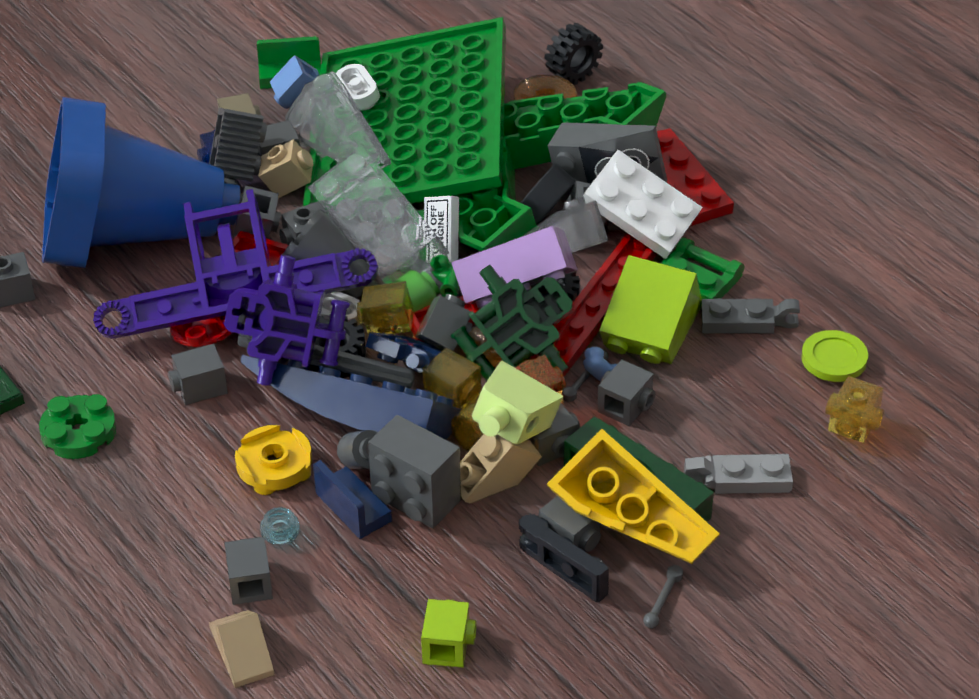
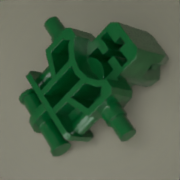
(516, 323)

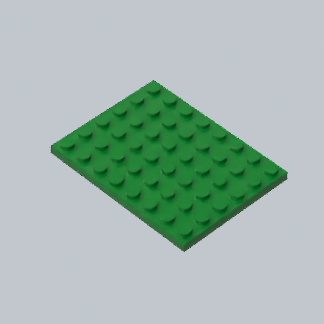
(435, 108)

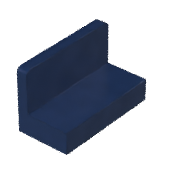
(350, 500)

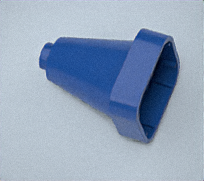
(120, 188)

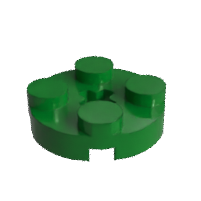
(96, 426)

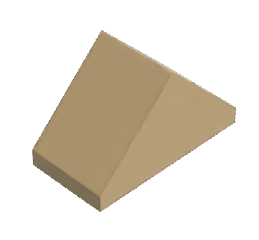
(242, 647)

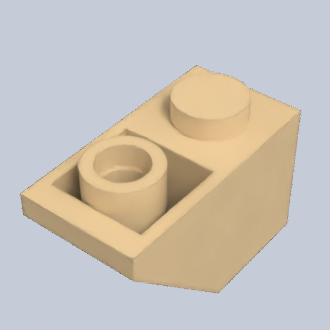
(495, 466)

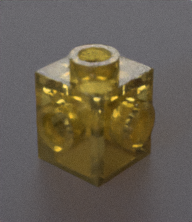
(855, 409)

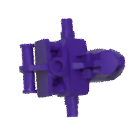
(284, 322)

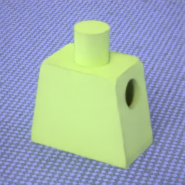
(515, 405)

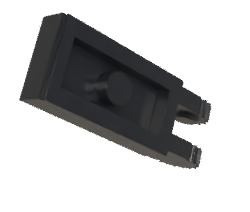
(564, 558)

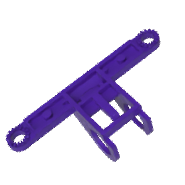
(223, 274)

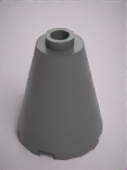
(324, 237)

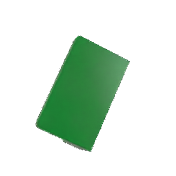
(275, 53)

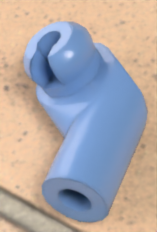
(595, 362)

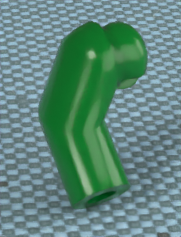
(445, 274)

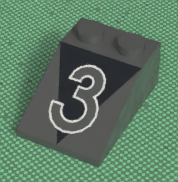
(588, 147)

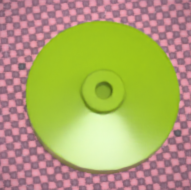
(834, 355)

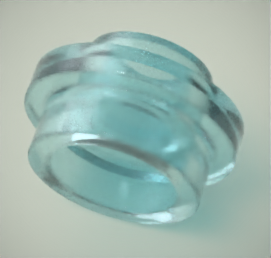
(279, 526)

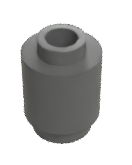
(354, 449)

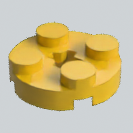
(277, 474)

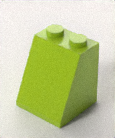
(651, 310)

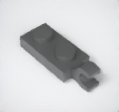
(747, 315)

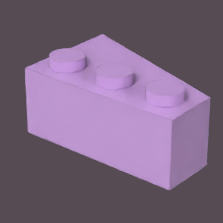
(525, 258)

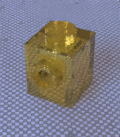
(386, 308)
(453, 378)

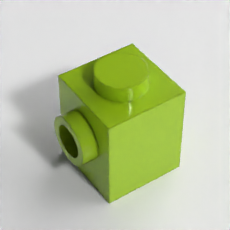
(447, 633)

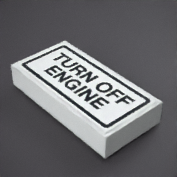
(443, 218)

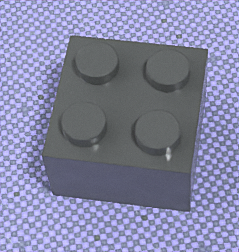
(415, 471)

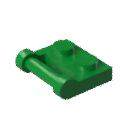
(710, 284)

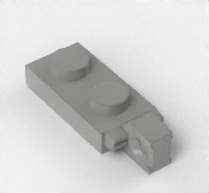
(742, 473)

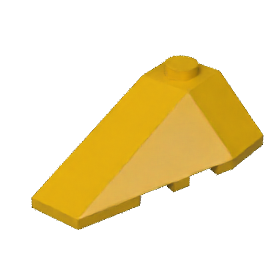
(624, 495)

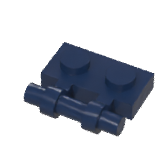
(403, 348)

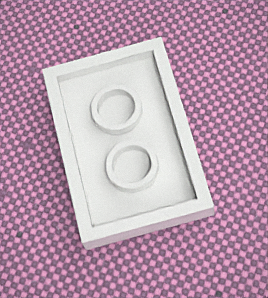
(642, 204)

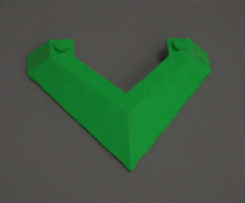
(494, 215)

